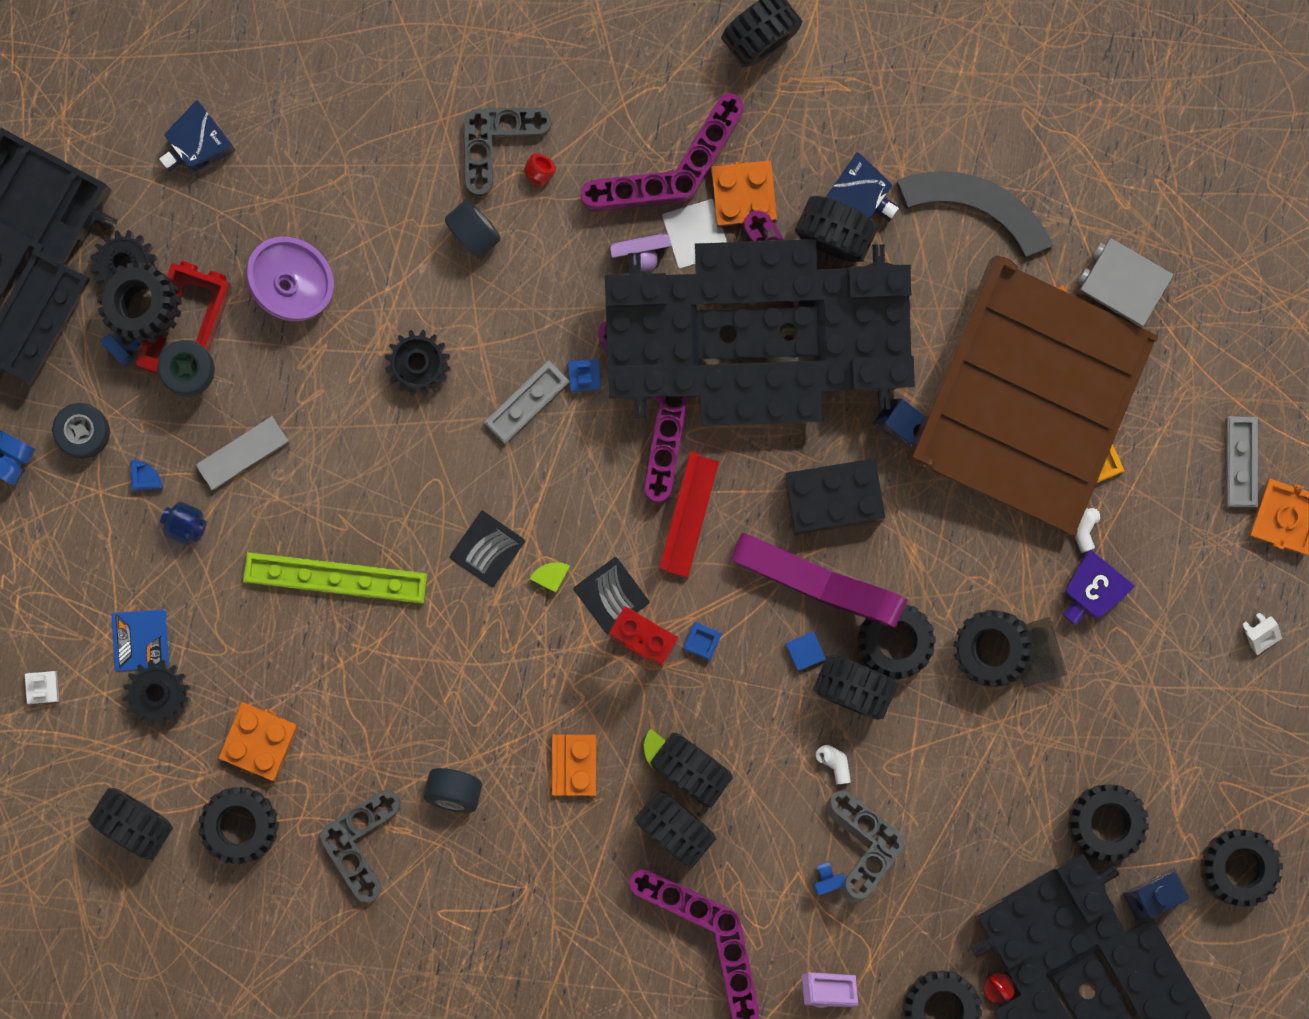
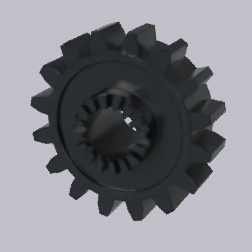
(117, 249)
(406, 351)
(173, 693)

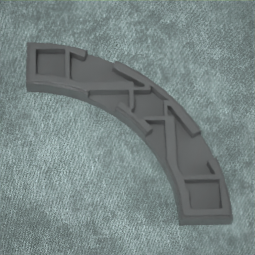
(982, 196)

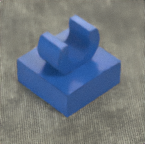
(118, 348)
(584, 375)
(829, 881)

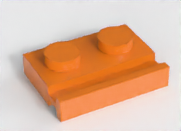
(574, 765)

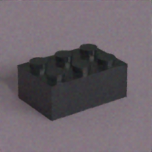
(834, 496)

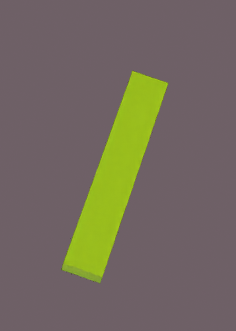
(335, 578)

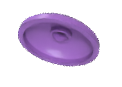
(299, 269)

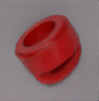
(539, 169)
(999, 988)

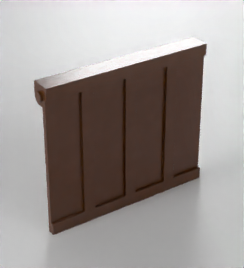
(1031, 396)

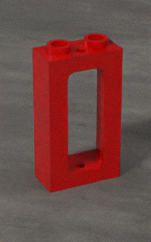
(185, 275)
(633, 628)

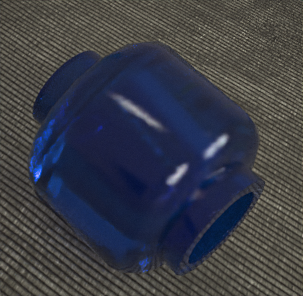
(183, 523)

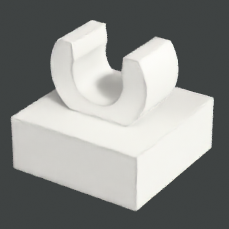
(1263, 634)
(42, 687)

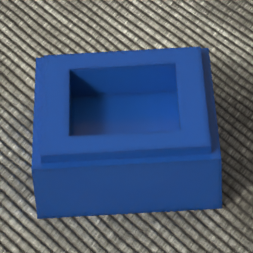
(702, 641)
(805, 651)

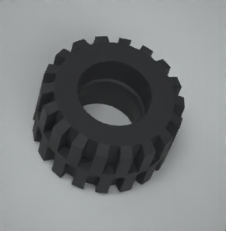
(761, 30)
(837, 228)
(120, 291)
(968, 648)
(898, 668)
(855, 687)
(691, 769)
(130, 823)
(675, 828)
(1134, 828)
(212, 832)
(1267, 867)
(941, 981)

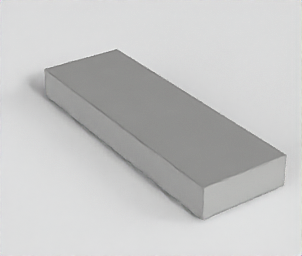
(526, 402)
(242, 453)
(1242, 462)

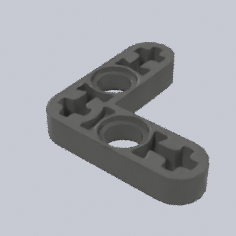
(493, 130)
(350, 834)
(876, 848)

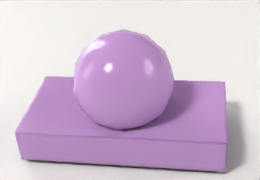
(645, 247)
(829, 990)

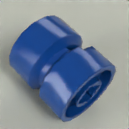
(12, 456)

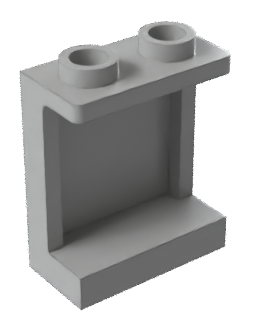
(1124, 282)

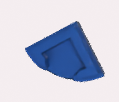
(144, 477)

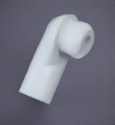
(1087, 522)
(836, 760)

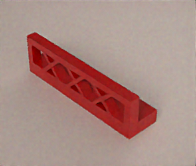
(688, 515)

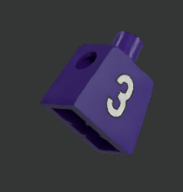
(1094, 588)

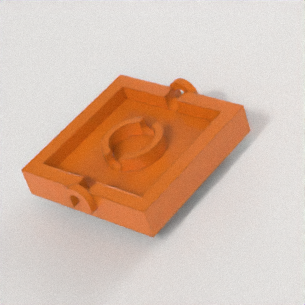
(741, 190)
(1283, 517)
(258, 741)

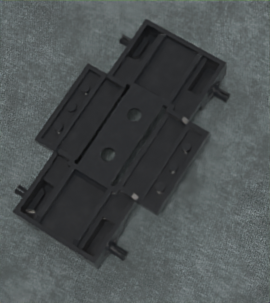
(48, 209)
(855, 330)
(1054, 931)

